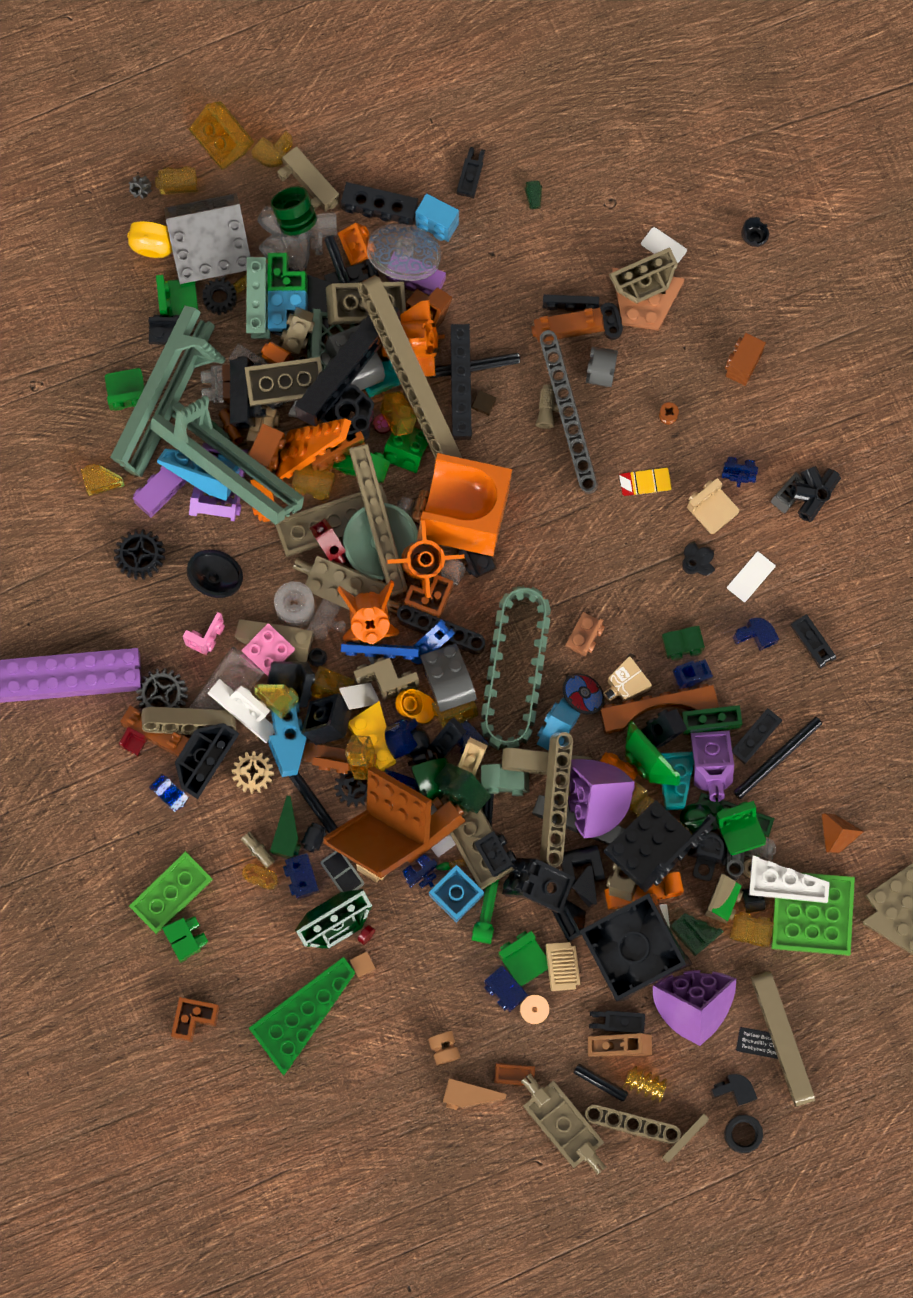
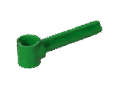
(483, 929)

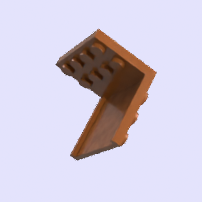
(389, 830)

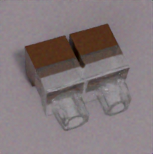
(220, 383)

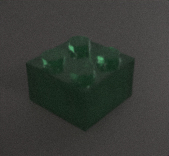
(461, 788)

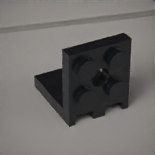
(531, 881)

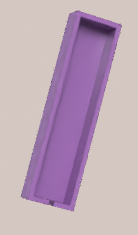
(70, 675)

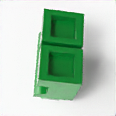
(182, 939)

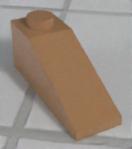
(620, 1045)
(467, 1095)

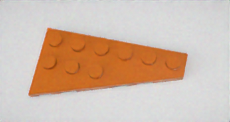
(307, 442)

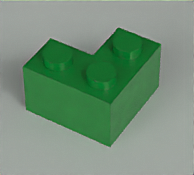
(281, 278)

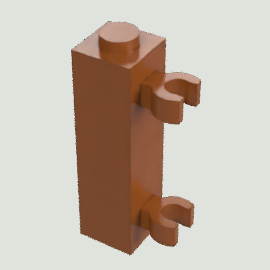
(569, 324)
(172, 743)
(442, 823)

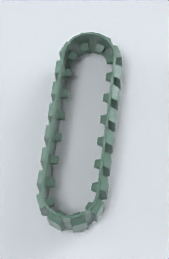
(517, 593)

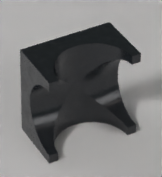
(634, 947)

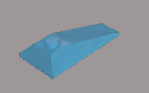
(194, 474)

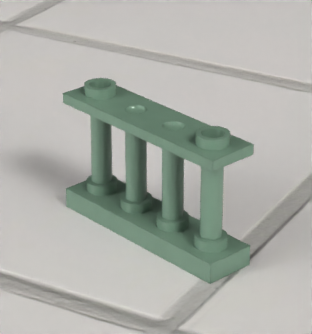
(257, 298)

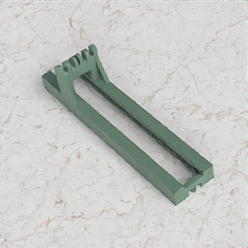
(197, 353)
(198, 420)

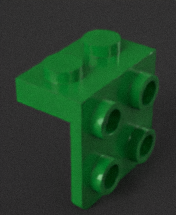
(124, 388)
(406, 450)
(740, 828)
(524, 958)

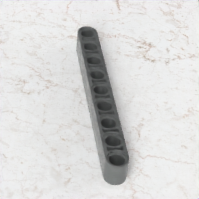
(568, 402)

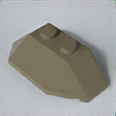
(645, 276)

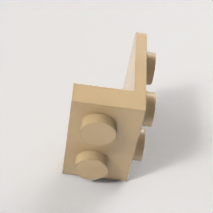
(712, 506)

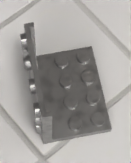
(207, 238)

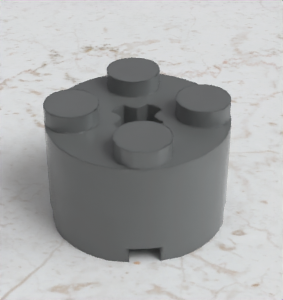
(601, 366)

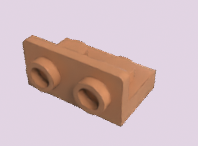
(584, 634)

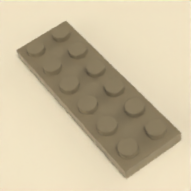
(295, 530)

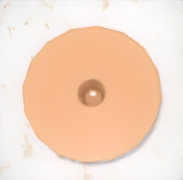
(534, 1009)

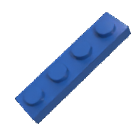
(387, 650)

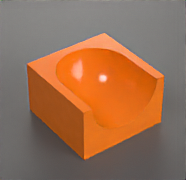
(466, 504)

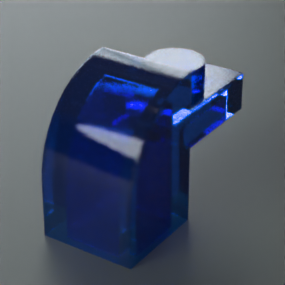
(760, 630)
(692, 673)
(399, 738)
(168, 793)

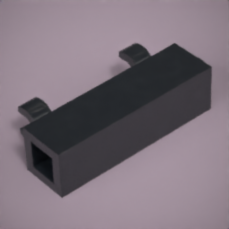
(241, 413)

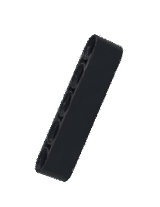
(417, 615)

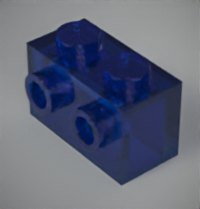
(301, 876)

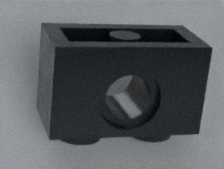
(664, 728)

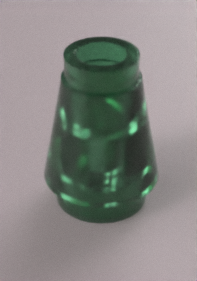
(533, 192)

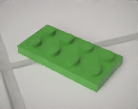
(170, 892)

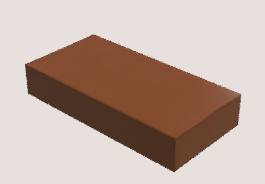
(512, 1074)

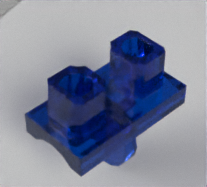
(738, 472)
(427, 866)

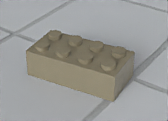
(347, 306)
(281, 380)

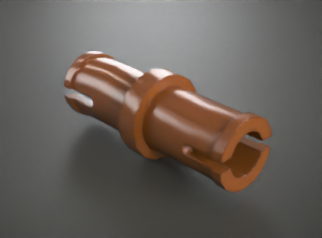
(233, 432)

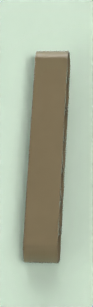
(562, 791)
(782, 1038)

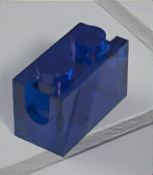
(505, 989)

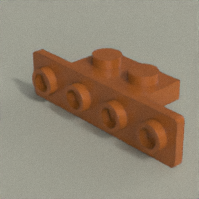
(328, 757)

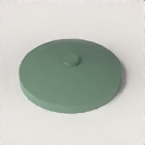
(360, 544)

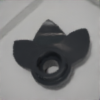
(700, 558)

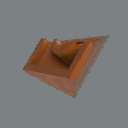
(838, 833)

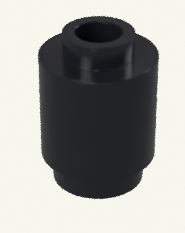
(313, 837)

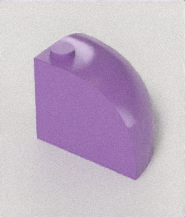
(598, 796)
(694, 1002)

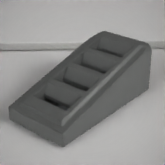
(782, 501)

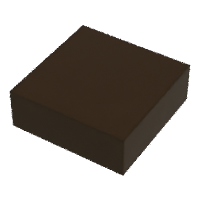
(484, 402)

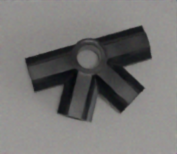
(809, 491)

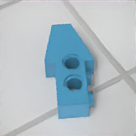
(284, 750)

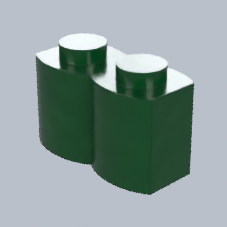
(683, 642)

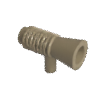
(546, 407)

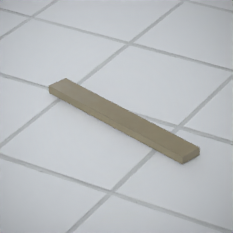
(377, 517)

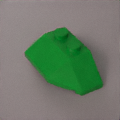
(648, 759)

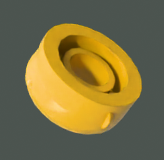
(149, 239)

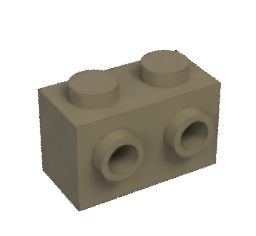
(299, 325)

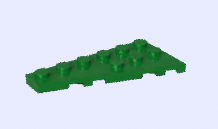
(293, 1022)

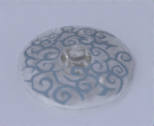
(404, 252)

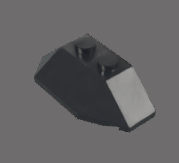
(203, 756)

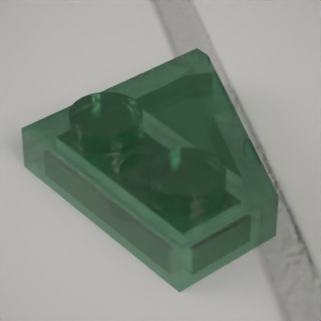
(694, 933)

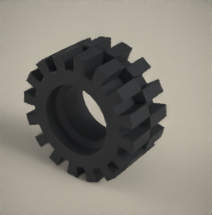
(219, 286)

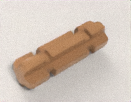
(420, 506)

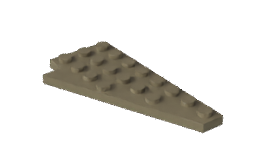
(894, 909)

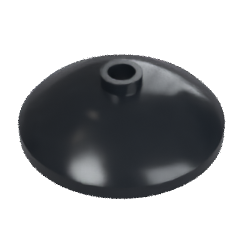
(214, 573)

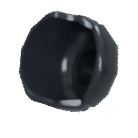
(755, 232)
(422, 740)

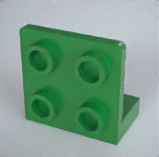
(174, 296)

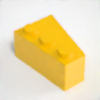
(372, 724)

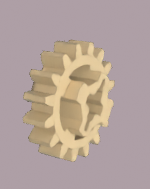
(261, 772)

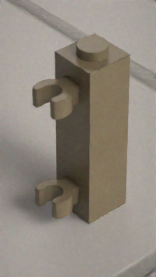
(310, 178)

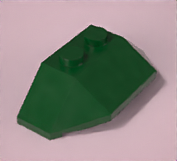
(334, 919)

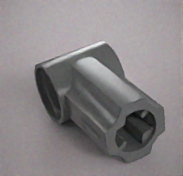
(737, 861)

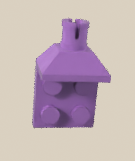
(713, 762)

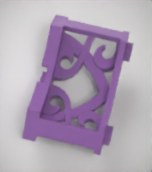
(204, 504)

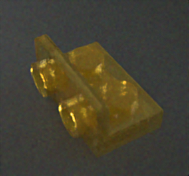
(329, 682)

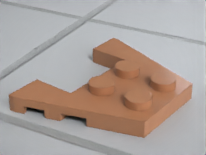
(650, 312)

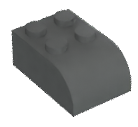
(371, 373)
(448, 677)

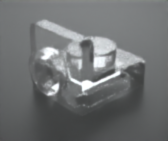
(765, 851)

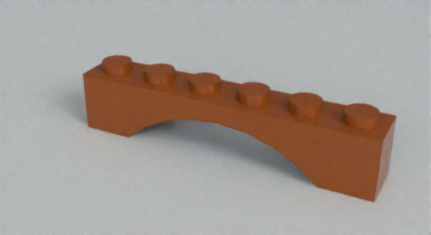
(618, 717)

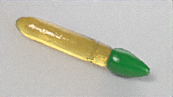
(449, 865)

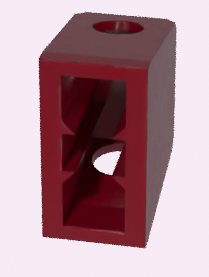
(328, 541)

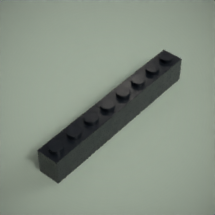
(339, 372)

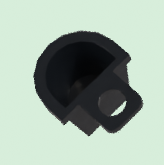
(709, 852)

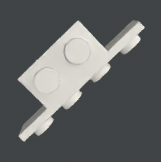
(244, 708)

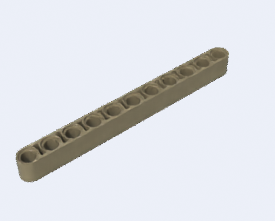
(407, 367)

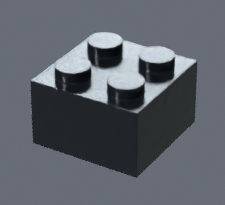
(326, 719)

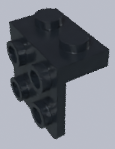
(294, 675)

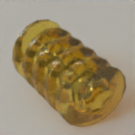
(646, 1083)

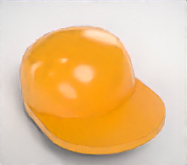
(415, 704)

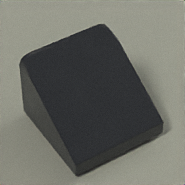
(752, 903)

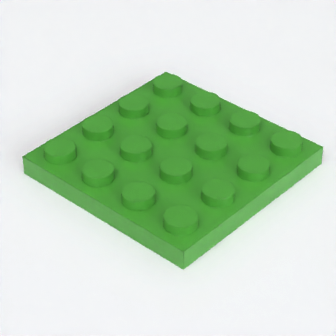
(816, 925)

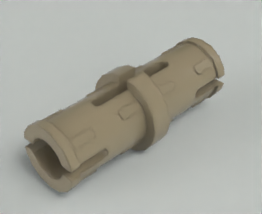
(258, 850)

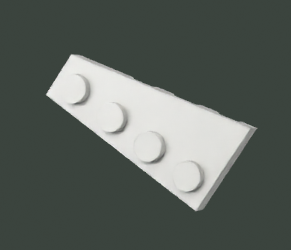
(775, 881)

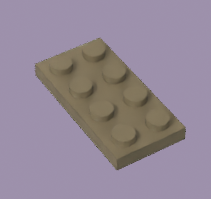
(465, 836)

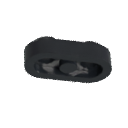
(612, 321)

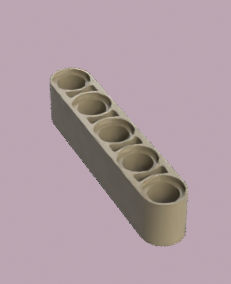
(183, 719)
(529, 760)
(641, 1121)

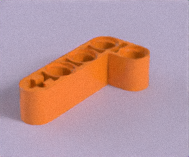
(668, 888)

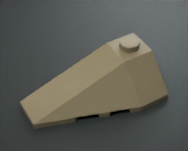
(298, 638)

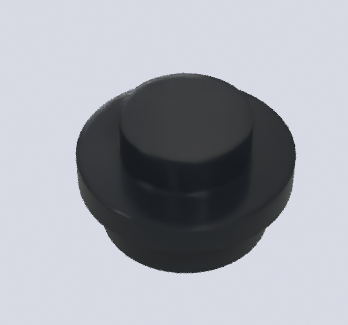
(317, 657)

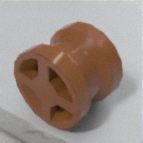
(668, 417)

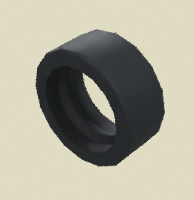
(758, 1133)

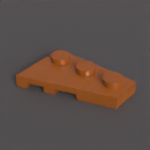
(337, 455)

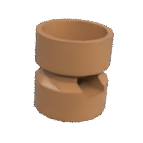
(445, 1055)

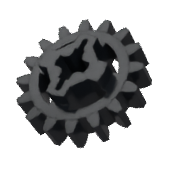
(346, 783)

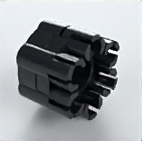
(360, 404)

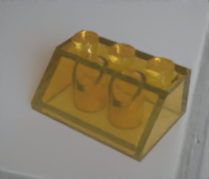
(221, 134)

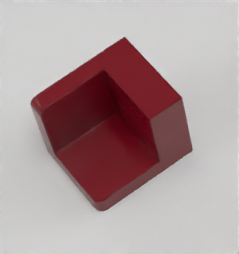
(133, 741)

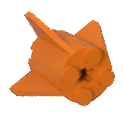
(421, 335)
(433, 557)
(369, 615)

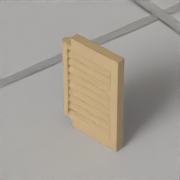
(562, 966)

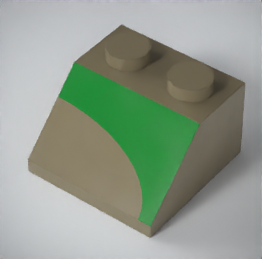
(723, 899)

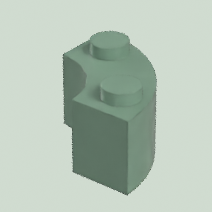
(500, 780)

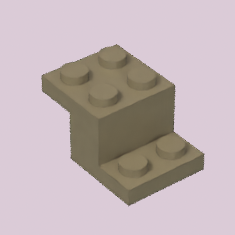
(386, 678)

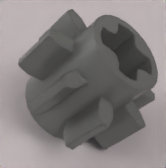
(140, 186)

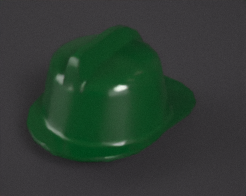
(696, 813)

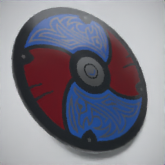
(583, 693)

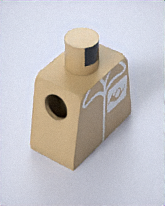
(627, 682)

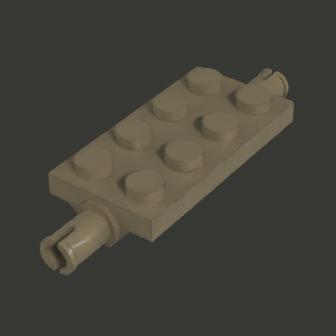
(327, 576)
(563, 1124)

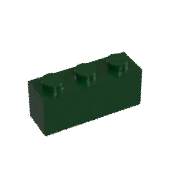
(712, 719)

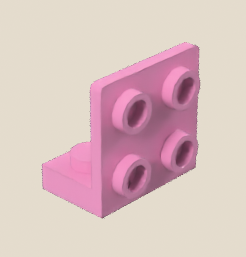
(203, 645)
(267, 648)

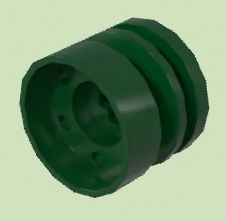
(293, 210)

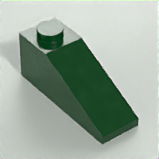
(286, 837)

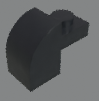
(739, 1086)

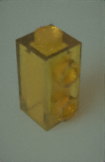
(176, 180)

